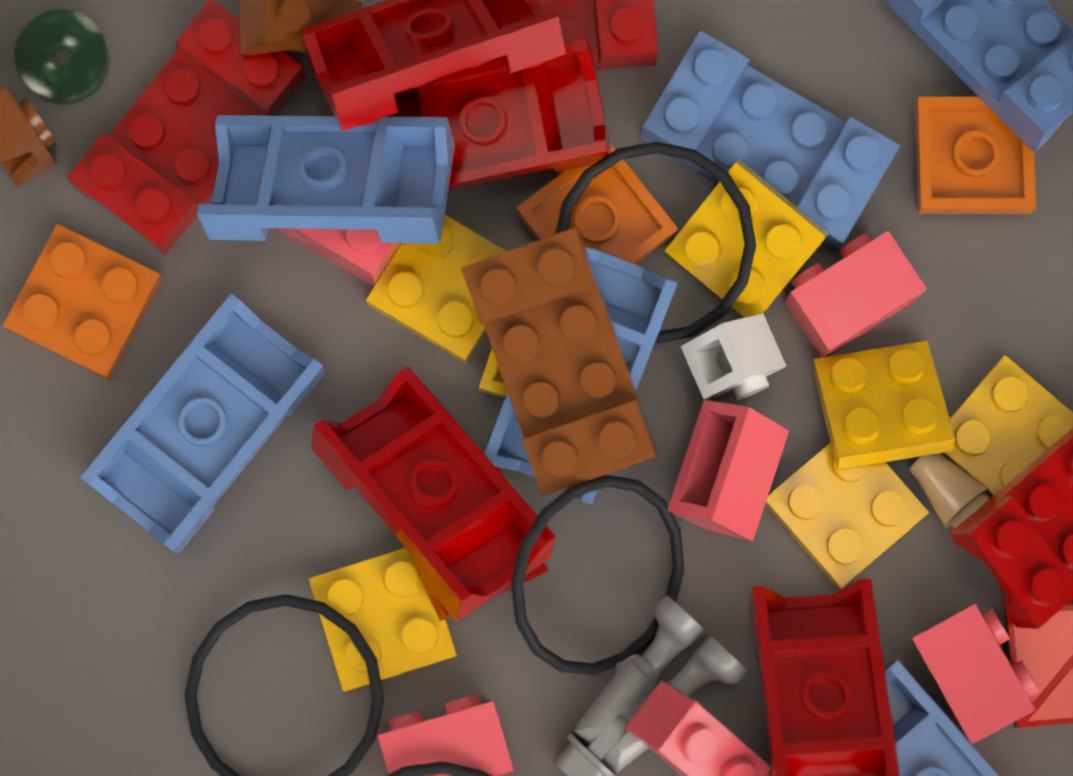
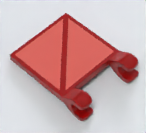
(1050, 662)

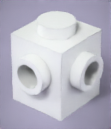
(734, 358)

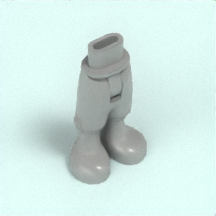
(600, 738)

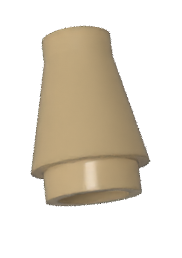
(949, 489)

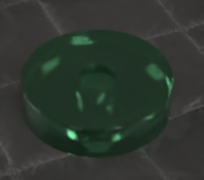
(55, 32)

